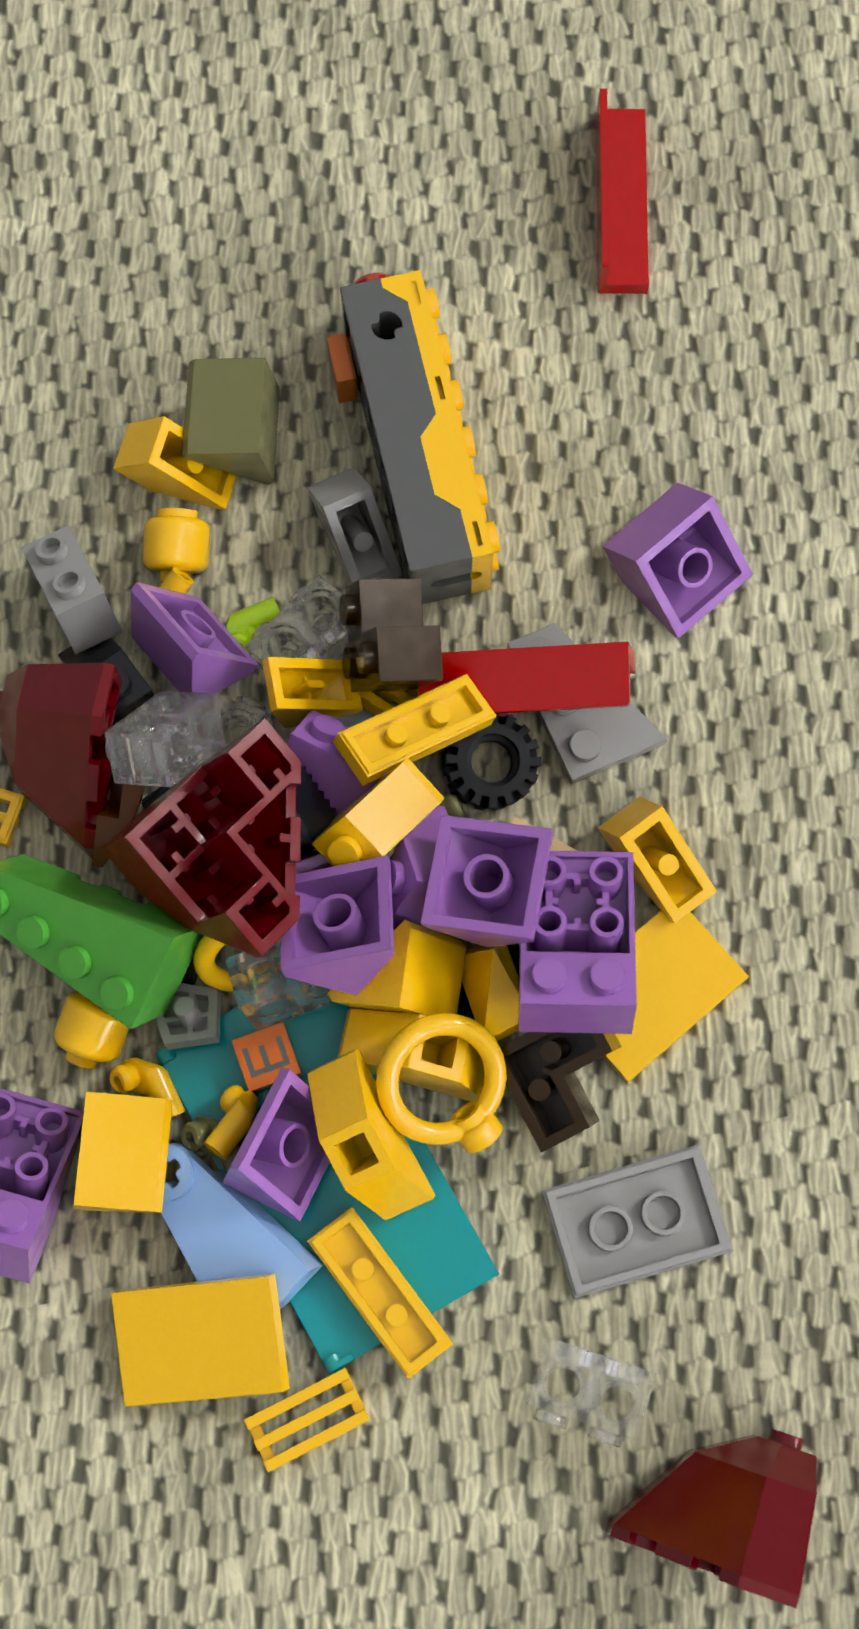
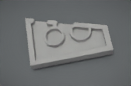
(591, 738)

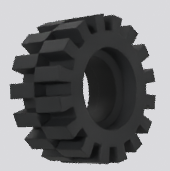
(493, 794)

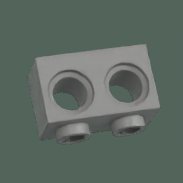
(72, 589)

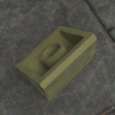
(232, 416)

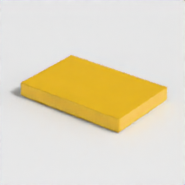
(678, 982)
(200, 1340)

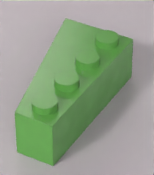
(95, 939)

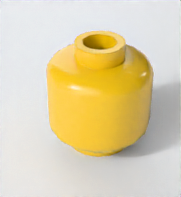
(176, 540)
(88, 1032)

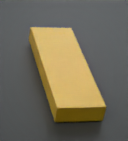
(414, 729)
(380, 1292)

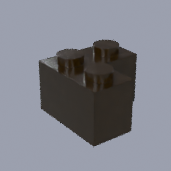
(388, 636)
(545, 1081)

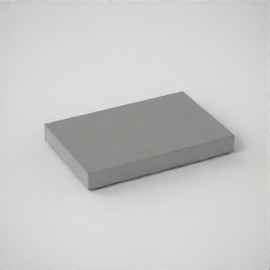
(636, 1221)

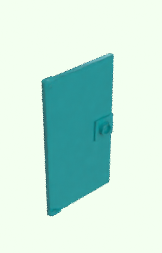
(428, 1243)

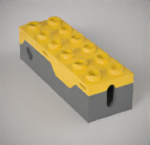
(419, 435)

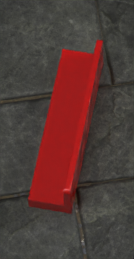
(621, 199)
(545, 676)

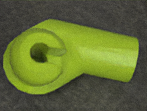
(245, 621)

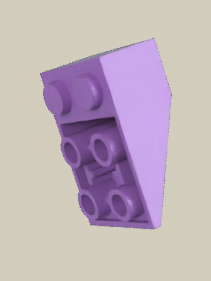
(583, 949)
(35, 1161)

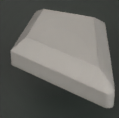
(191, 1018)

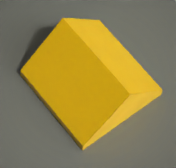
(418, 979)
(123, 1153)

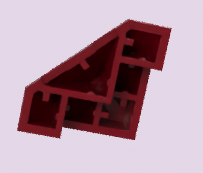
(57, 741)
(223, 844)
(732, 1512)

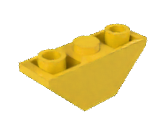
(437, 1064)
(361, 1142)

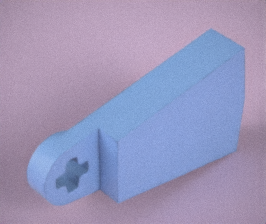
(228, 1231)

